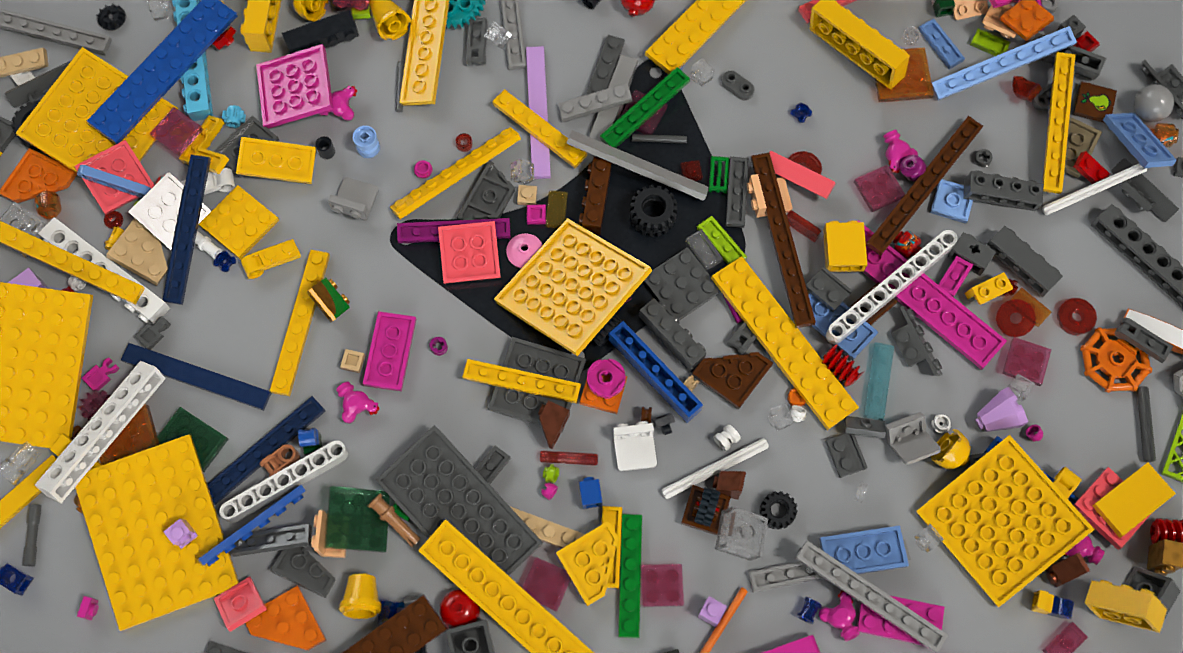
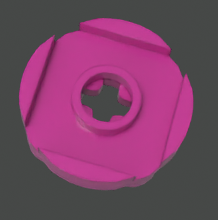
(606, 367)

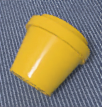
(360, 597)

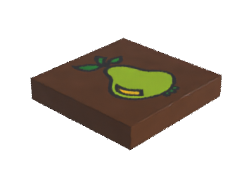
(1094, 101)

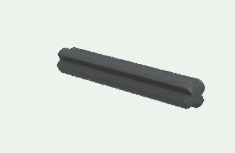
(1146, 426)

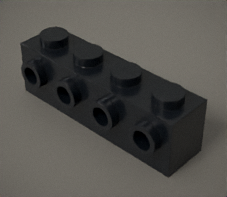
(325, 31)

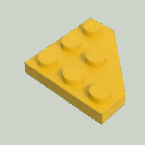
(590, 561)

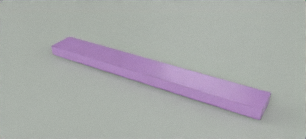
(538, 103)

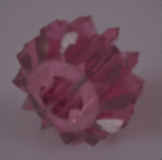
(92, 402)

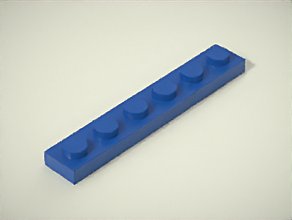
(246, 531)

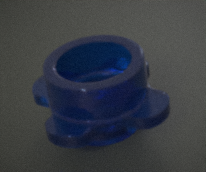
(801, 107)
(224, 256)

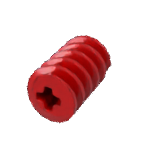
(841, 366)
(1166, 529)

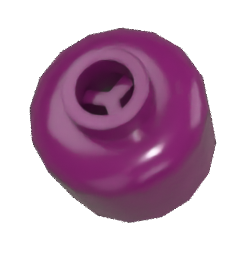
(912, 167)

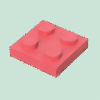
(240, 604)

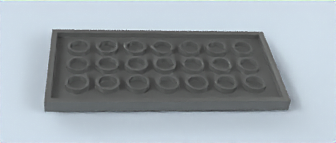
(439, 484)

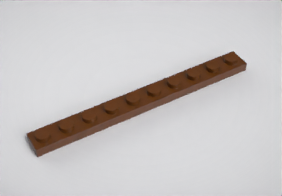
(924, 186)
(783, 242)

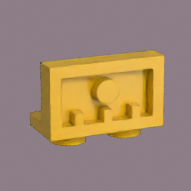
(990, 289)

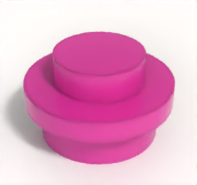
(423, 169)

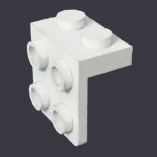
(634, 446)

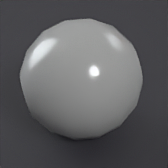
(1153, 103)

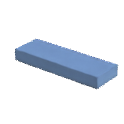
(941, 43)

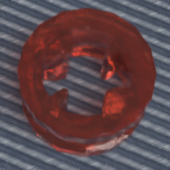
(464, 148)

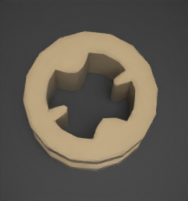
(690, 383)

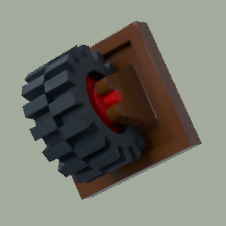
(705, 509)

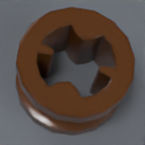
(646, 414)

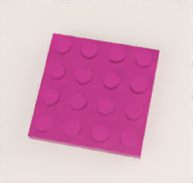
(294, 86)

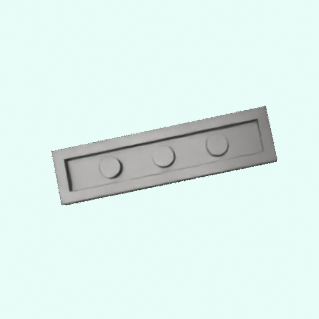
(595, 102)

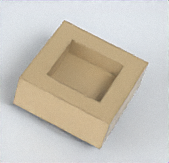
(527, 195)
(352, 361)

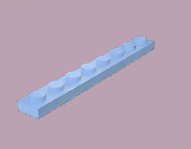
(1004, 63)

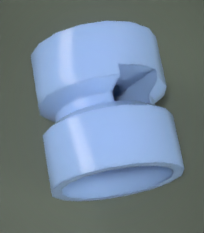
(366, 141)

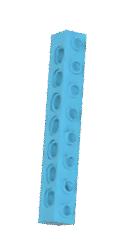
(201, 108)

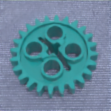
(460, 14)

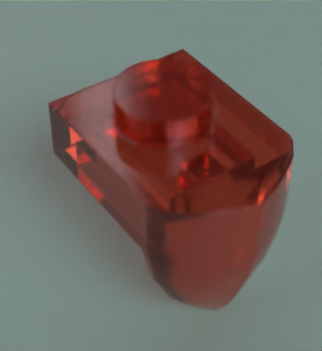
(1025, 89)

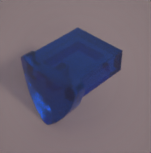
(388, 610)

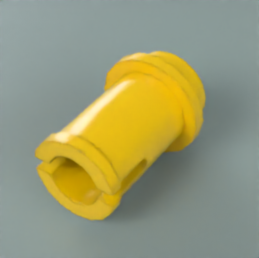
(113, 237)

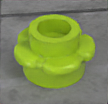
(551, 473)

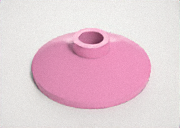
(514, 252)

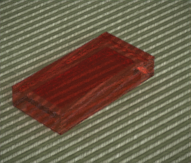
(803, 226)

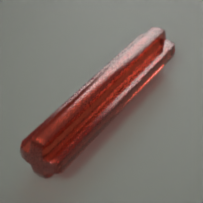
(569, 458)

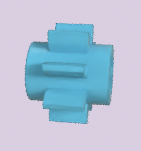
(233, 116)

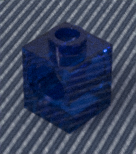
(21, 581)

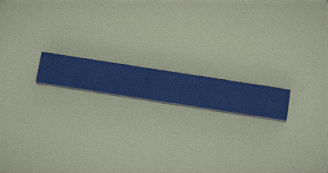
(186, 229)
(198, 377)
(251, 459)

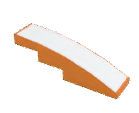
(1162, 329)

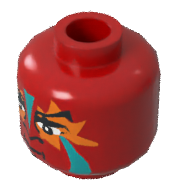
(907, 244)

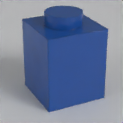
(590, 493)

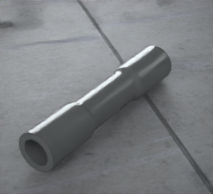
(30, 548)

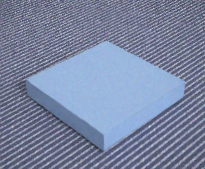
(950, 203)

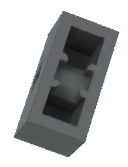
(982, 252)

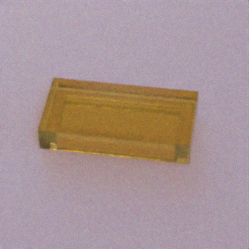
(556, 209)

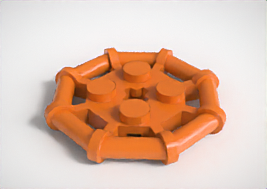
(1109, 367)

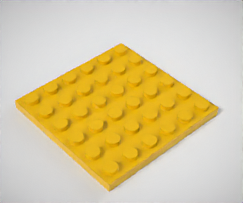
(60, 118)
(573, 286)
(1005, 520)

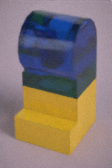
(1052, 605)

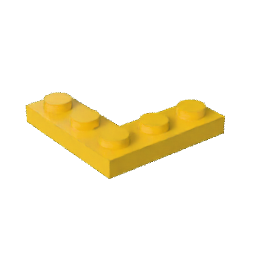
(199, 146)

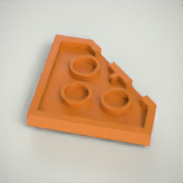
(34, 175)
(288, 622)

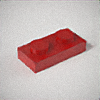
(1090, 168)

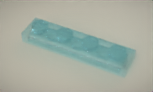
(878, 381)

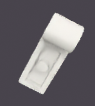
(223, 182)

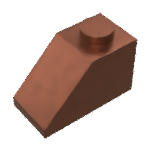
(553, 419)
(730, 483)
(1067, 570)

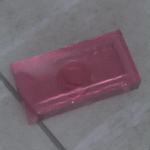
(1067, 640)

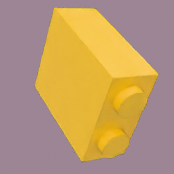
(845, 246)

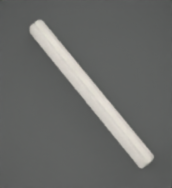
(1093, 189)
(715, 468)

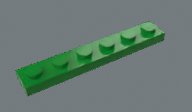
(645, 108)
(630, 576)

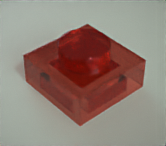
(691, 170)

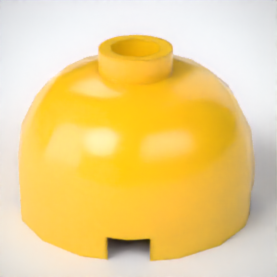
(310, 9)
(954, 450)

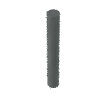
(399, 107)
(659, 138)

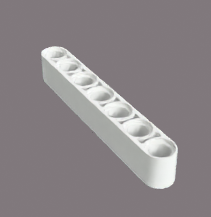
(274, 482)

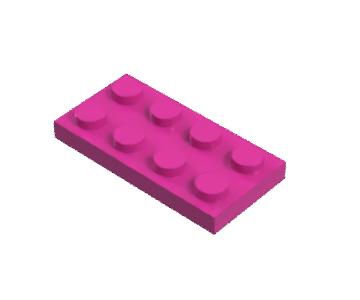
(389, 351)
(874, 624)

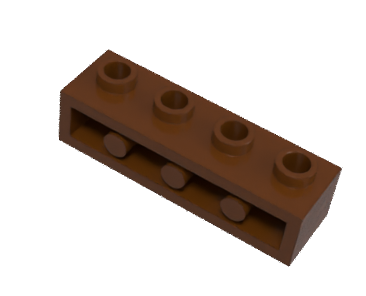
(596, 196)

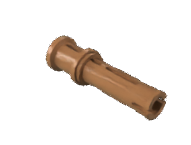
(387, 514)

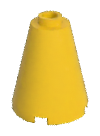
(389, 19)

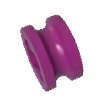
(433, 343)

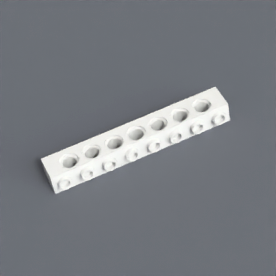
(56, 231)
(100, 432)

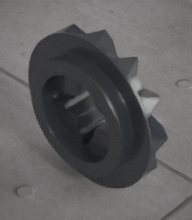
(119, 17)

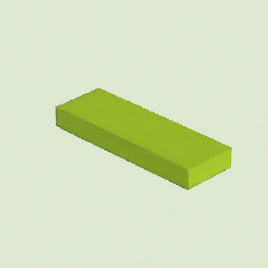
(721, 240)

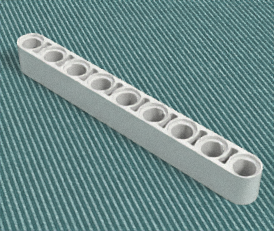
(886, 293)

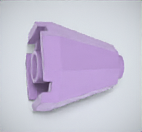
(1002, 413)

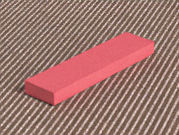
(801, 175)

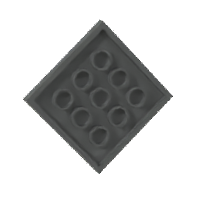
(538, 360)

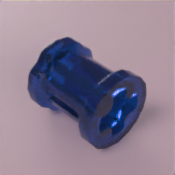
(809, 610)

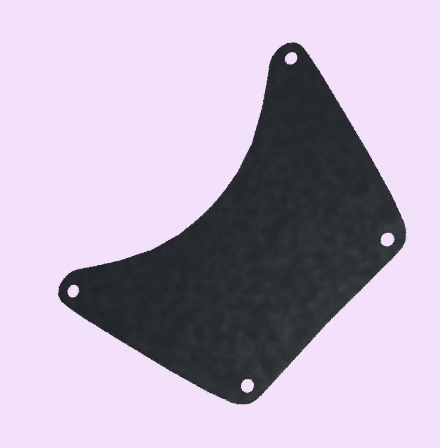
(616, 224)

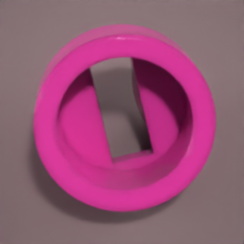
(1031, 433)
(550, 490)

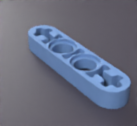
(112, 181)

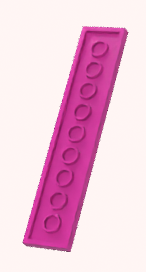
(937, 308)

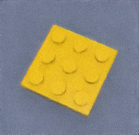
(239, 222)

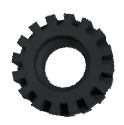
(603, 335)
(783, 499)

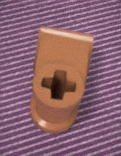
(278, 460)

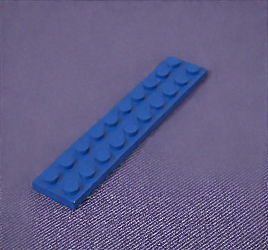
(161, 69)

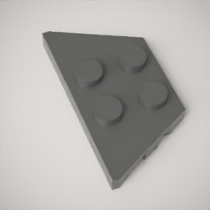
(488, 196)

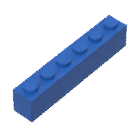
(655, 372)

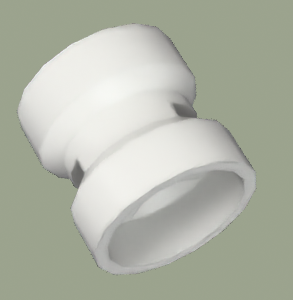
(727, 437)

